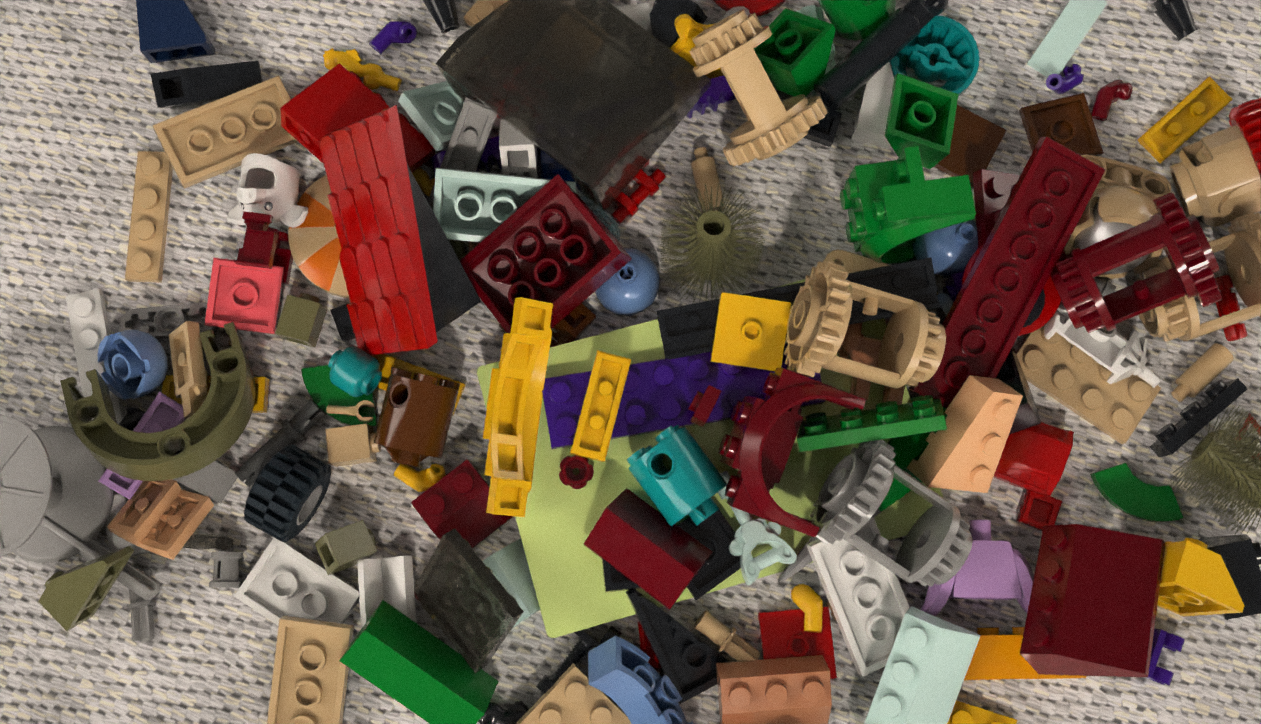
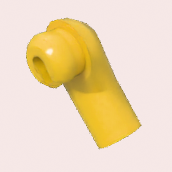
(811, 605)

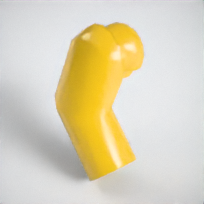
(421, 479)

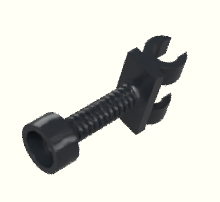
(585, 643)

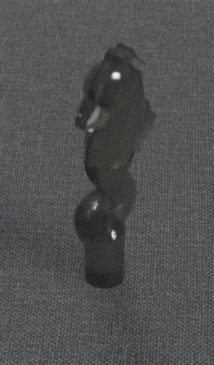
(209, 541)

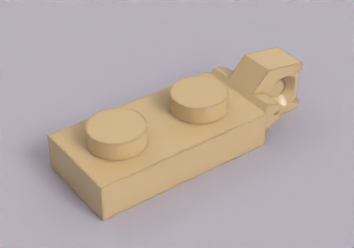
(188, 366)

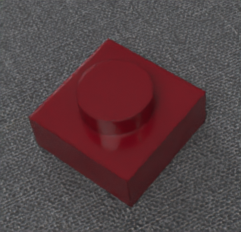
(703, 405)

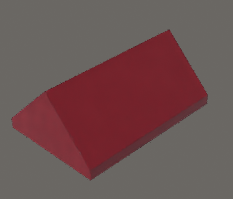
(646, 548)

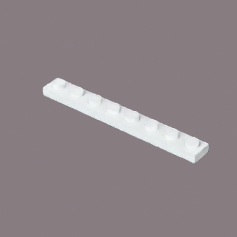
(88, 328)

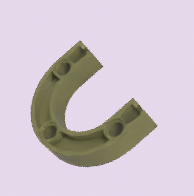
(202, 436)

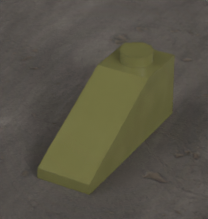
(81, 590)

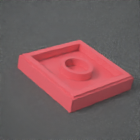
(244, 296)

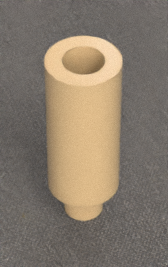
(706, 173)
(1202, 372)

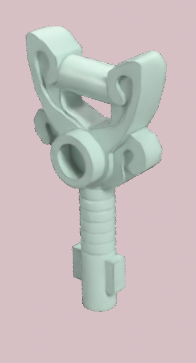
(756, 533)

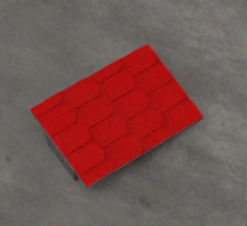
(393, 250)

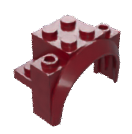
(763, 441)

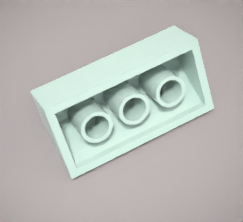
(476, 203)
(923, 671)

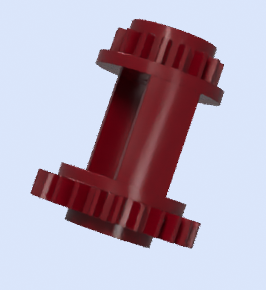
(1168, 229)

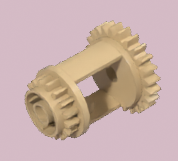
(770, 123)
(1243, 261)
(820, 320)

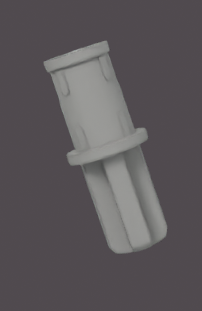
(141, 616)

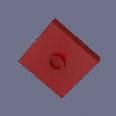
(784, 637)

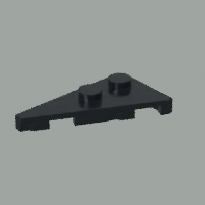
(680, 653)

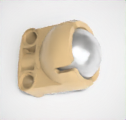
(1119, 203)

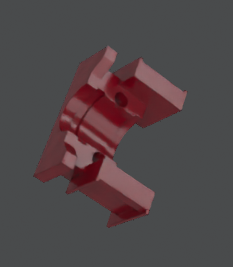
(262, 245)

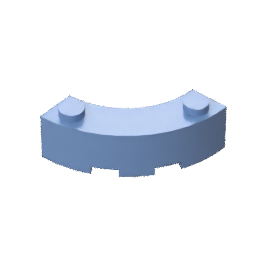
(632, 683)

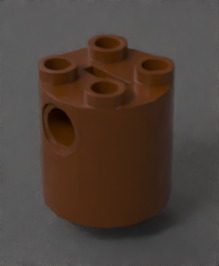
(416, 416)

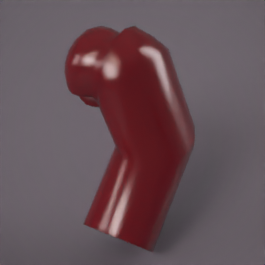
(1109, 94)

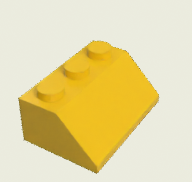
(1196, 581)

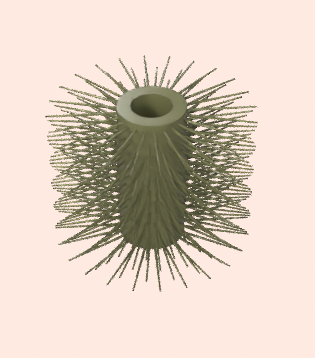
(712, 245)
(1230, 465)

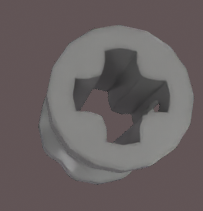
(226, 569)

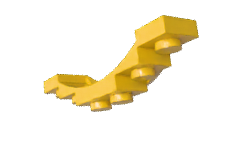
(516, 407)

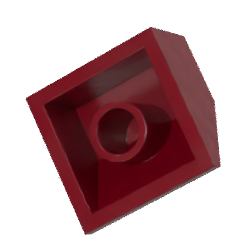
(459, 504)

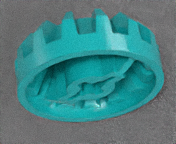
(950, 49)

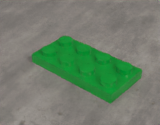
(870, 425)

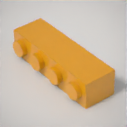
(1000, 658)

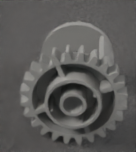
(853, 493)

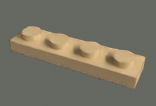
(149, 217)

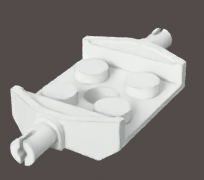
(1117, 350)

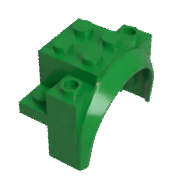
(895, 204)

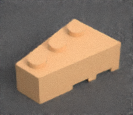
(974, 440)

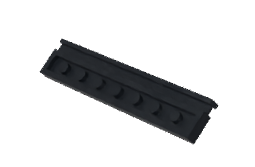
(691, 327)

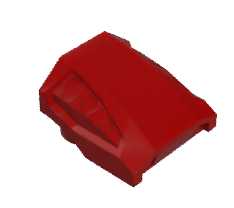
(1035, 458)

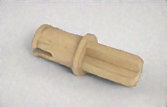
(725, 638)

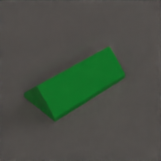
(418, 669)

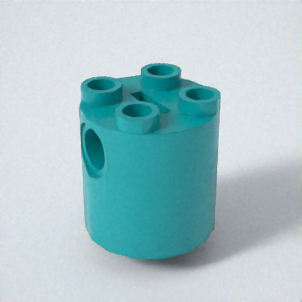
(687, 485)

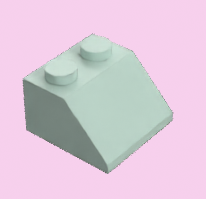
(514, 575)

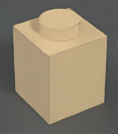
(351, 445)

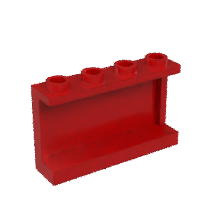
(341, 100)

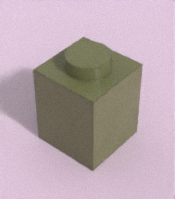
(301, 319)
(346, 546)

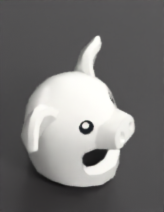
(268, 192)

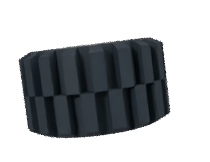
(287, 493)

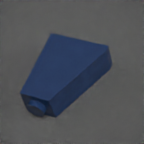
(170, 31)

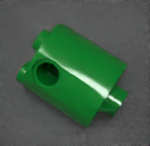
(857, 18)

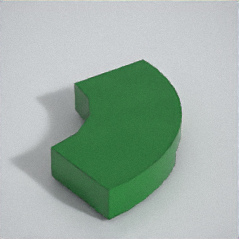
(325, 393)
(1136, 497)

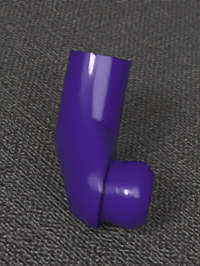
(393, 33)
(1071, 79)

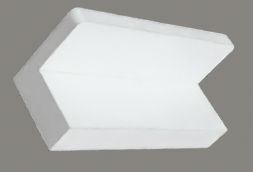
(386, 580)

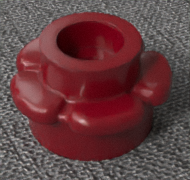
(585, 471)

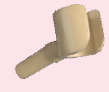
(351, 410)

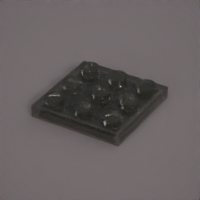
(466, 600)

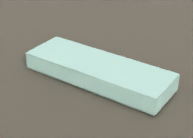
(1065, 36)

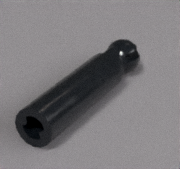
(876, 51)

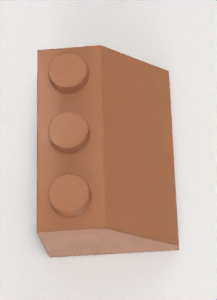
(775, 691)

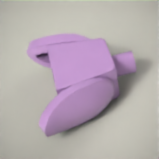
(989, 573)

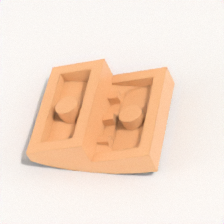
(161, 517)

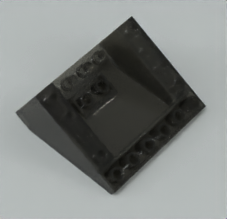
(576, 86)

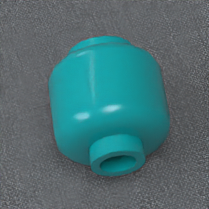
(354, 371)

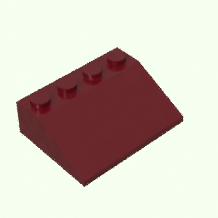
(544, 253)
(1093, 602)

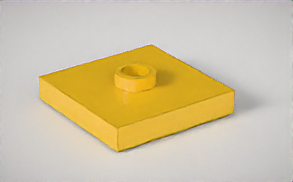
(750, 331)

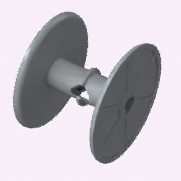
(51, 477)

